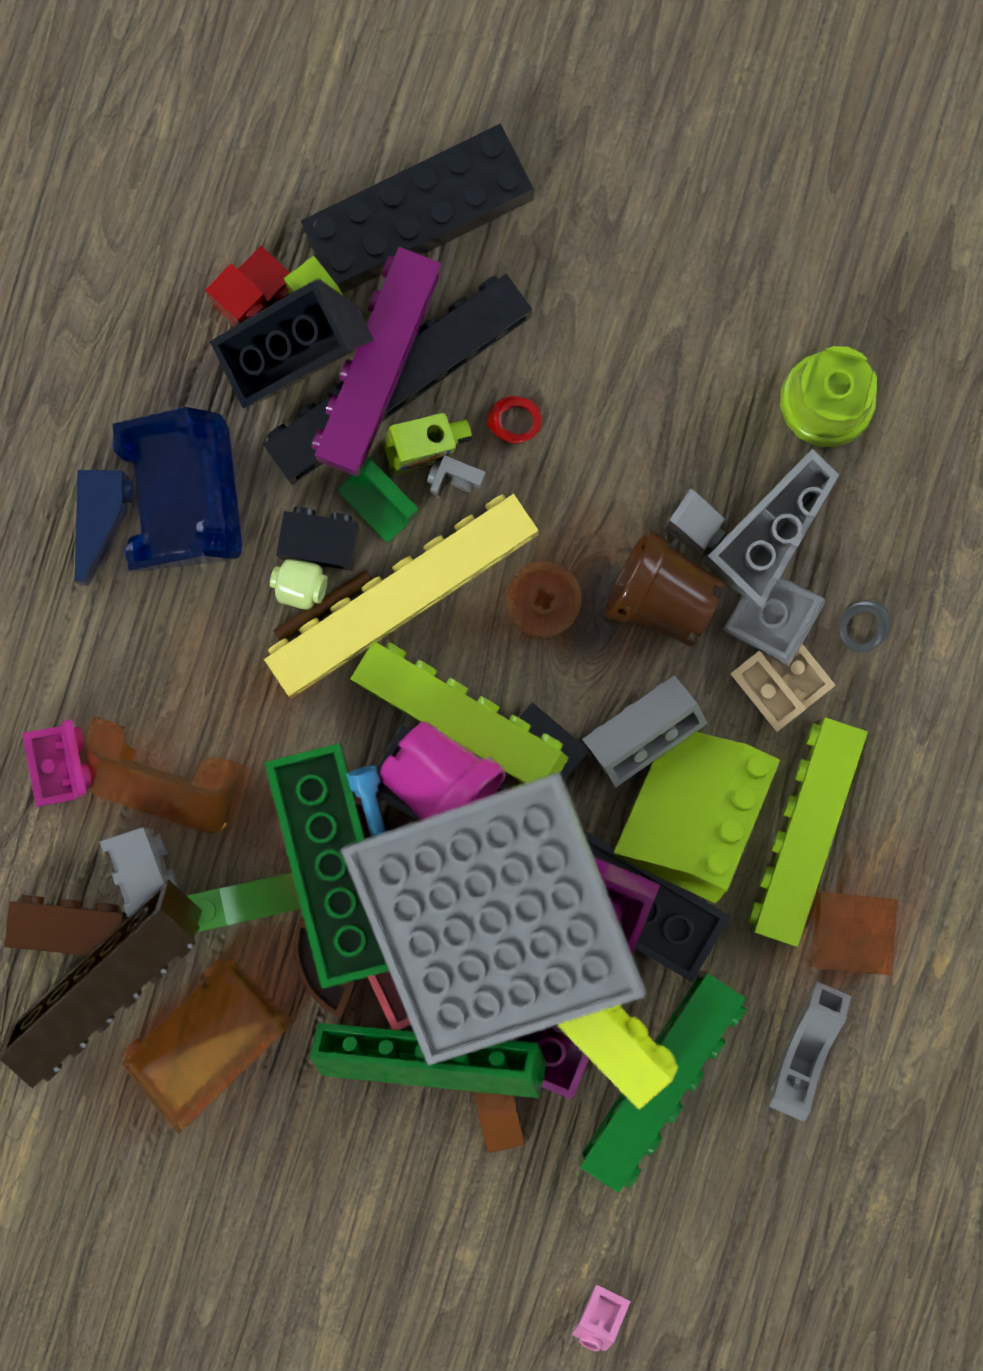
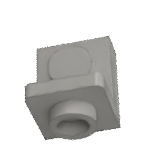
(462, 475)

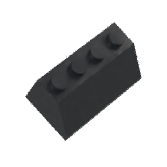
(289, 341)

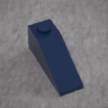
(99, 513)

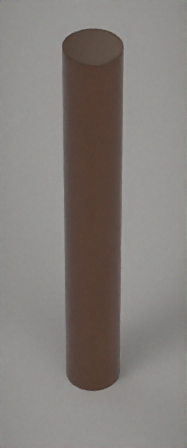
(346, 590)

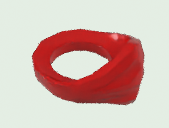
(501, 406)

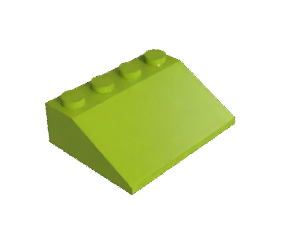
(697, 813)

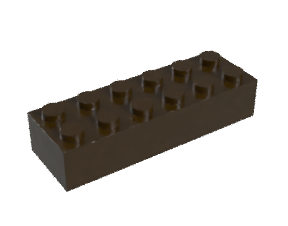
(102, 985)

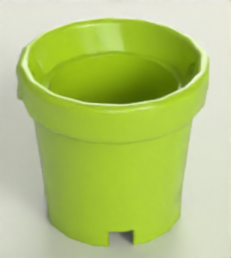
(829, 397)

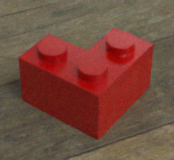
(249, 288)

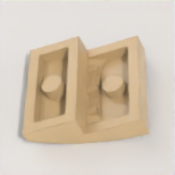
(780, 689)

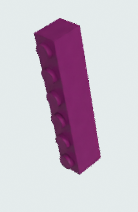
(377, 365)

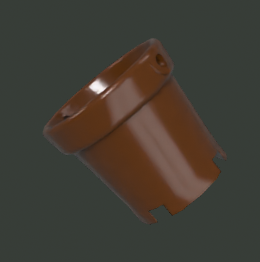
(663, 591)

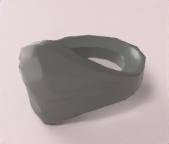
(883, 626)

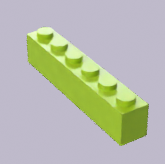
(452, 712)
(808, 831)

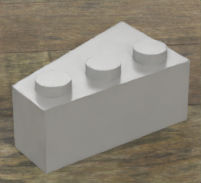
(138, 865)

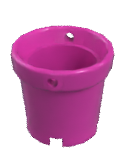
(438, 773)

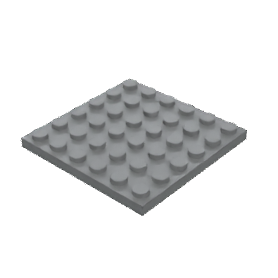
(494, 919)

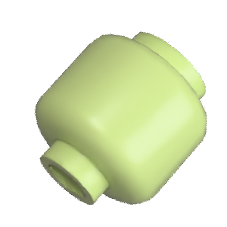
(299, 583)

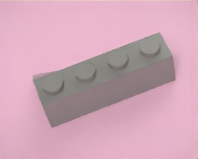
(766, 539)

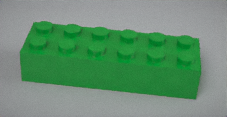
(317, 822)
(691, 1037)

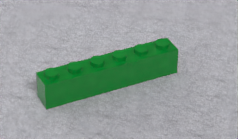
(398, 1059)

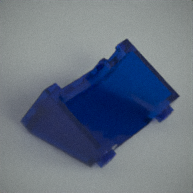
(181, 489)

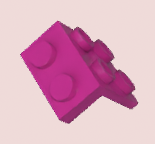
(56, 764)

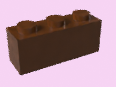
(61, 926)

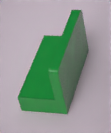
(379, 501)

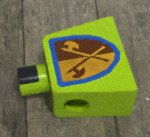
(410, 449)

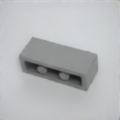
(645, 731)

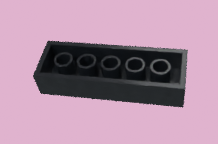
(419, 208)

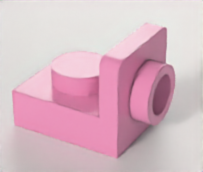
(601, 1319)

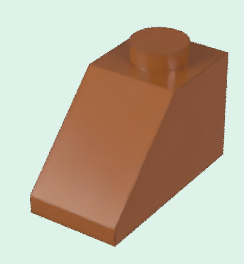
(499, 1121)

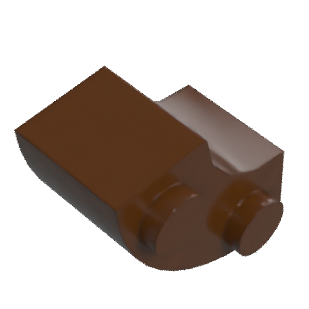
(332, 998)

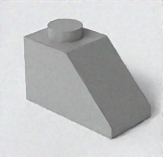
(696, 523)

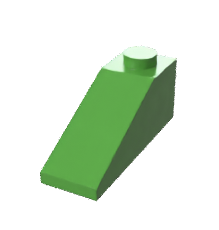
(246, 901)

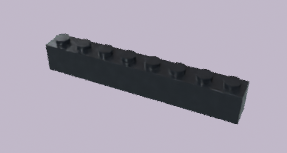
(434, 355)

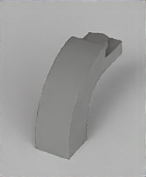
(807, 1050)

